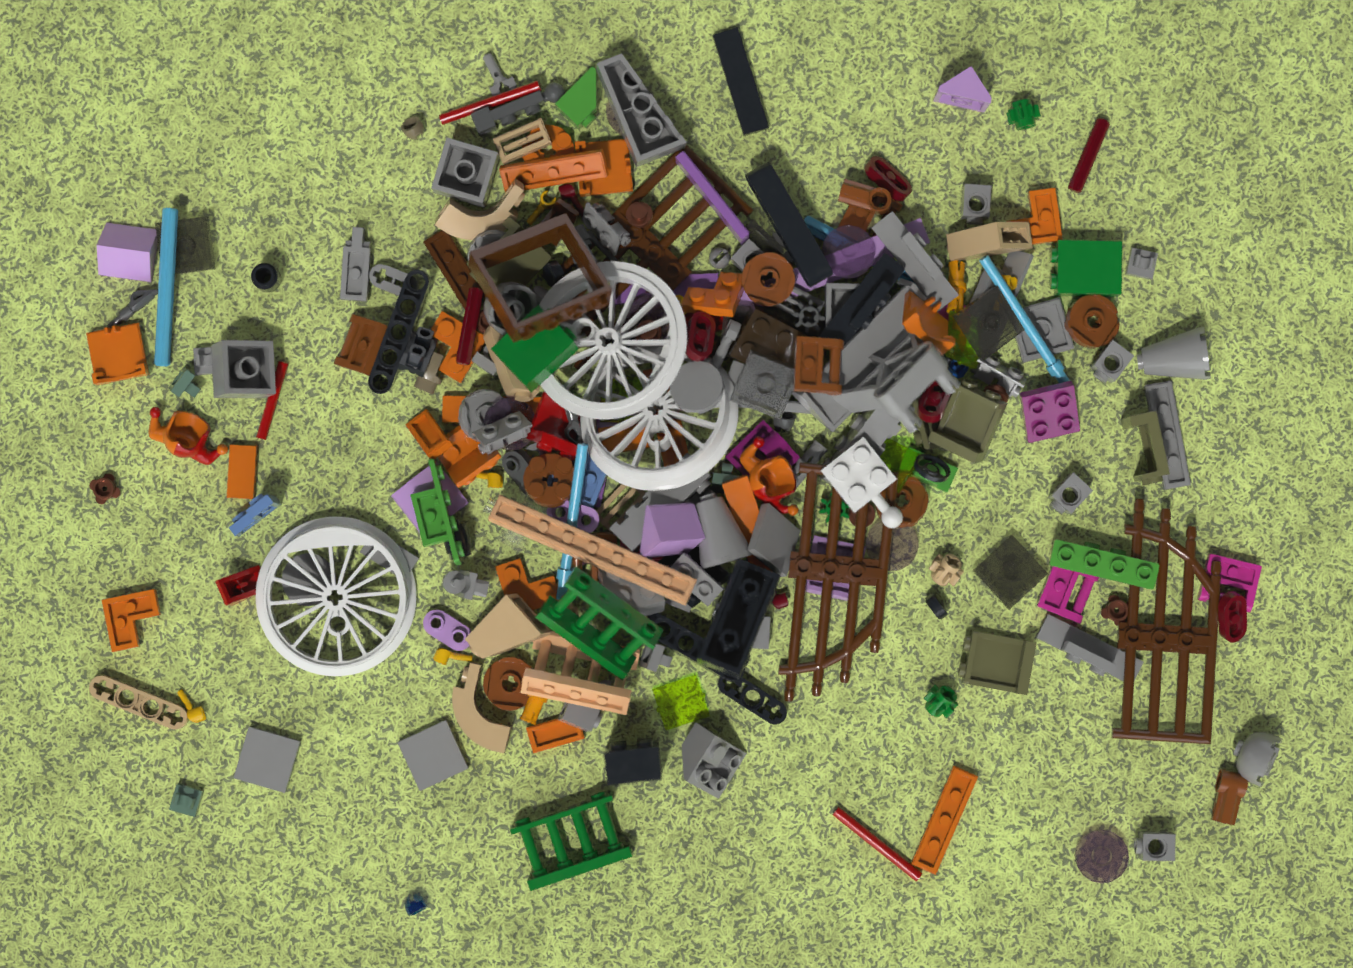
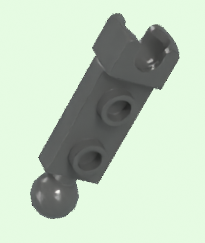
(486, 120)

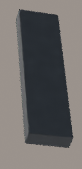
(740, 81)

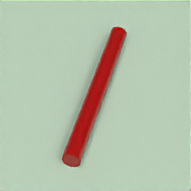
(490, 102)
(877, 844)

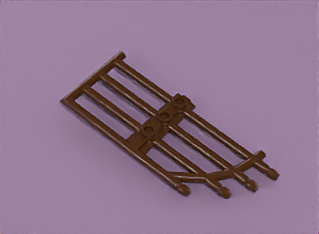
(655, 252)
(838, 569)
(1169, 638)

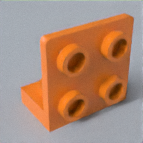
(464, 459)

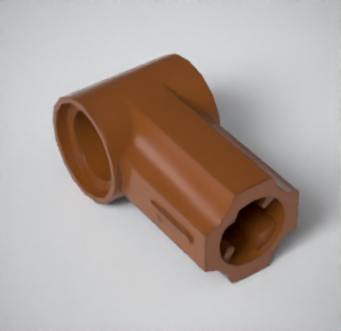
(863, 195)
(1230, 789)

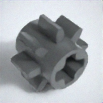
(810, 308)

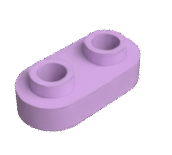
(583, 510)
(447, 630)

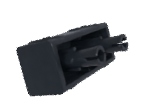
(738, 619)

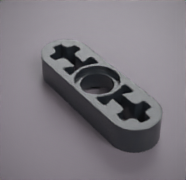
(765, 714)

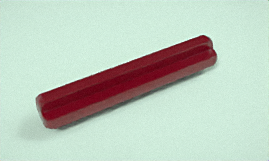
(1088, 155)
(469, 326)

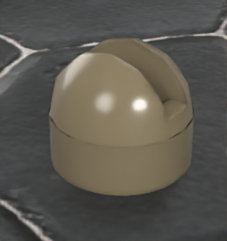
(412, 127)

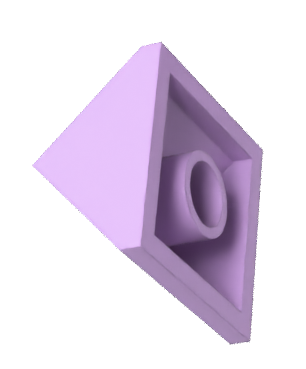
(964, 92)
(127, 252)
(670, 530)

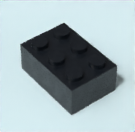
(632, 762)

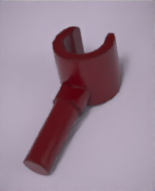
(566, 192)
(780, 601)

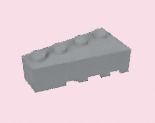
(641, 120)
(873, 426)
(631, 528)

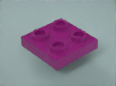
(1049, 411)
(773, 446)

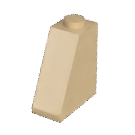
(989, 240)
(510, 383)
(506, 628)

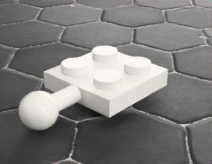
(860, 477)

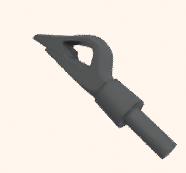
(138, 300)
(573, 424)

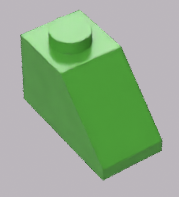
(580, 101)

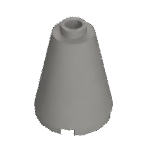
(1177, 356)
(722, 534)

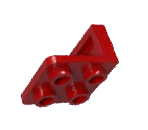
(549, 429)

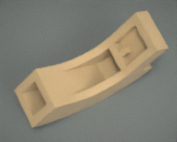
(468, 223)
(474, 724)

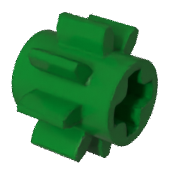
(1023, 114)
(826, 510)
(941, 701)

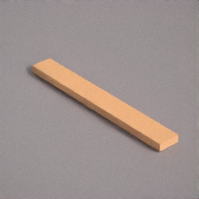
(592, 550)

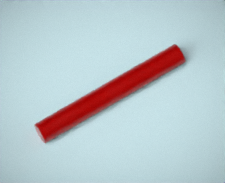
(271, 402)

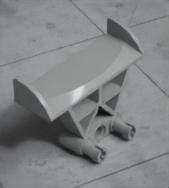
(882, 370)

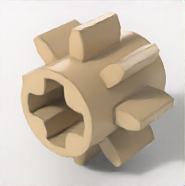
(946, 569)

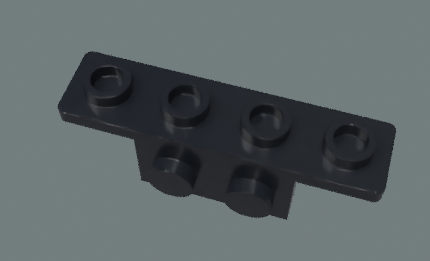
(867, 296)

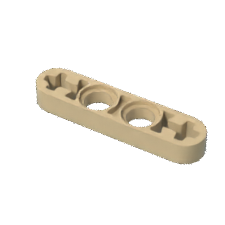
(138, 705)

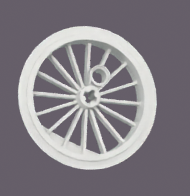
(666, 366)
(659, 477)
(330, 533)

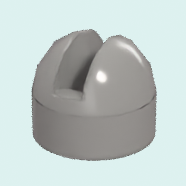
(723, 262)

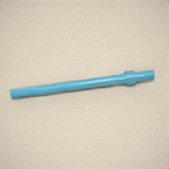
(1054, 365)
(565, 569)

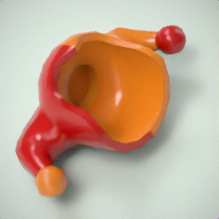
(184, 436)
(770, 478)

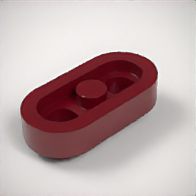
(887, 177)
(700, 340)
(933, 401)
(1232, 616)

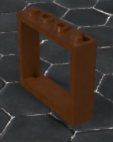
(524, 242)

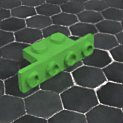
(433, 515)
(1104, 564)

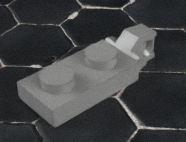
(356, 267)

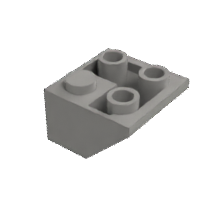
(709, 760)

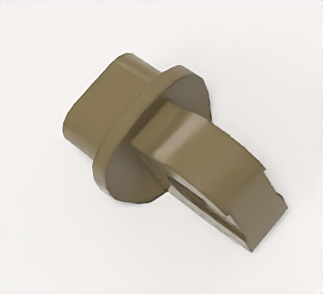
(430, 380)

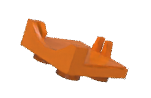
(618, 165)
(926, 322)
(117, 354)

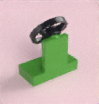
(933, 471)

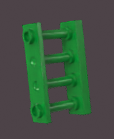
(589, 639)
(565, 867)

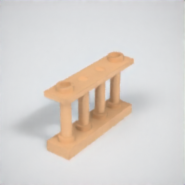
(574, 690)

